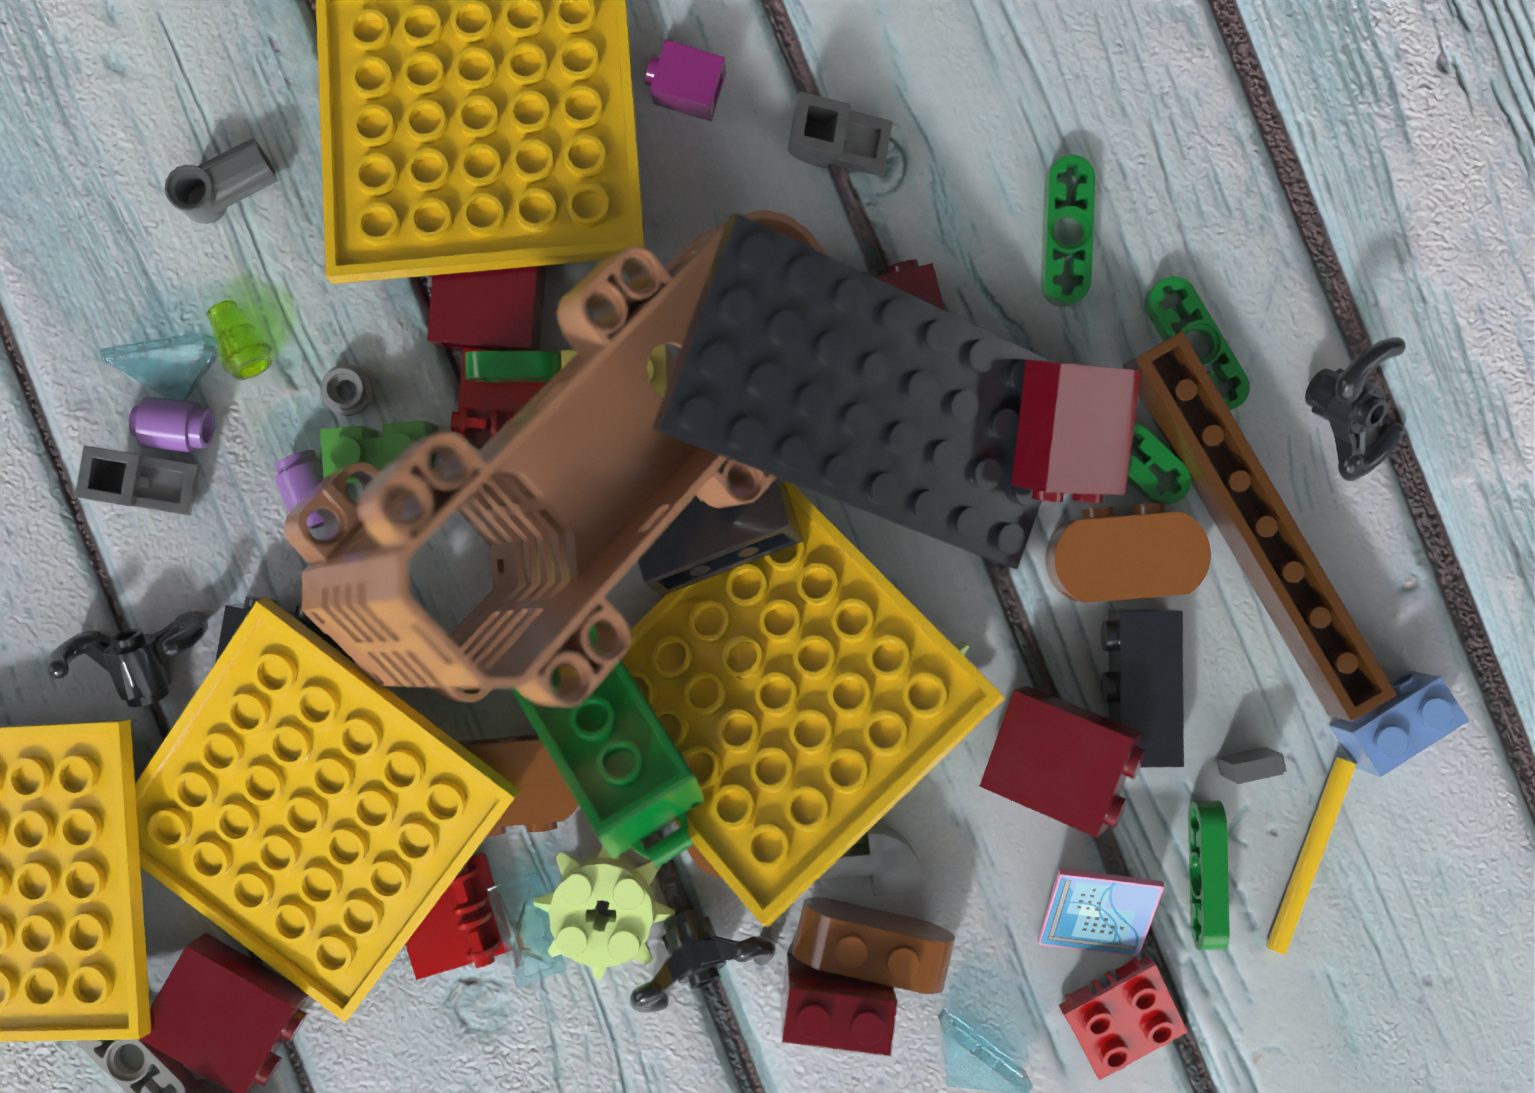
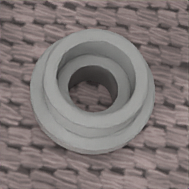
(332, 385)

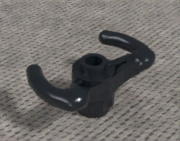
(1354, 407)
(133, 658)
(696, 958)

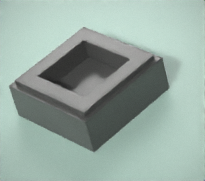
(1252, 765)

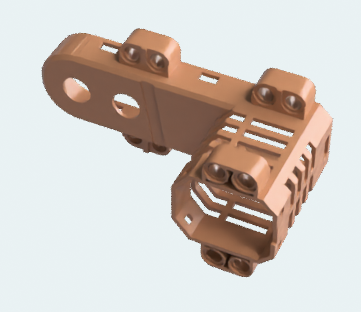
(566, 462)

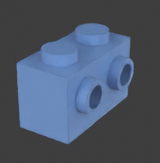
(1401, 726)

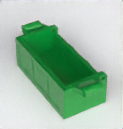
(619, 764)

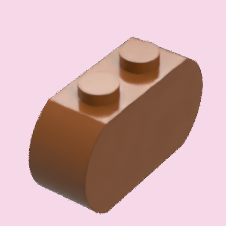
(1128, 555)
(529, 767)
(873, 945)

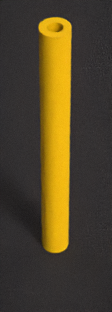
(1311, 856)

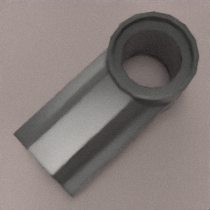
(226, 180)

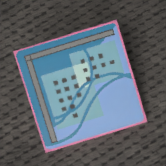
(1100, 912)

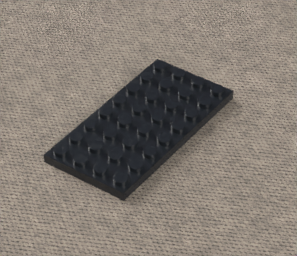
(853, 393)

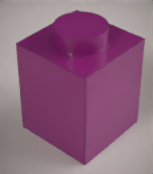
(686, 79)

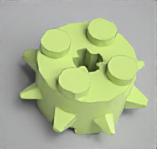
(597, 938)

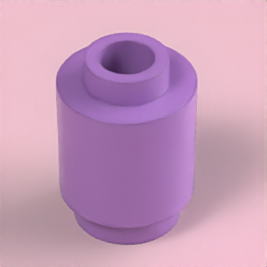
(171, 424)
(297, 478)

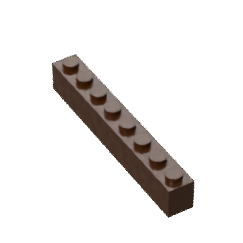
(1260, 530)

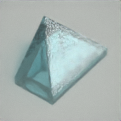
(166, 365)
(524, 930)
(975, 1062)

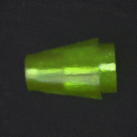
(238, 342)

